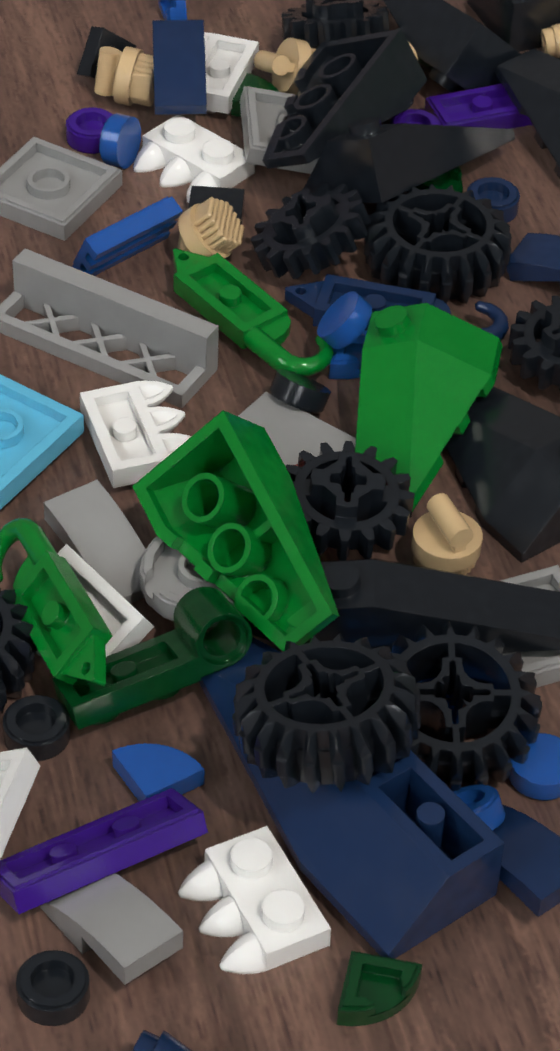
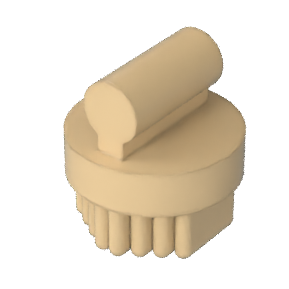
(284, 63)
(125, 75)
(210, 228)
(446, 538)

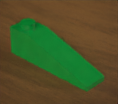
(418, 385)
(242, 526)

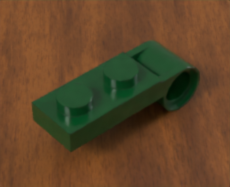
(163, 663)

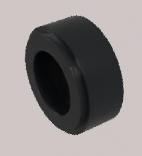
(299, 391)
(37, 724)
(53, 988)

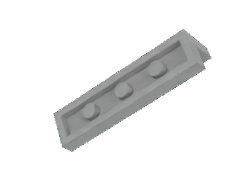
(114, 319)

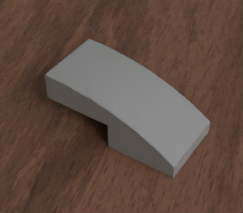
(100, 534)
(117, 925)

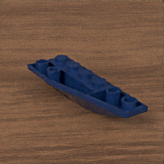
(386, 853)

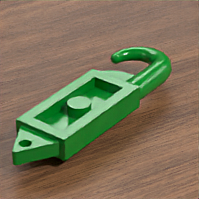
(242, 311)
(62, 614)

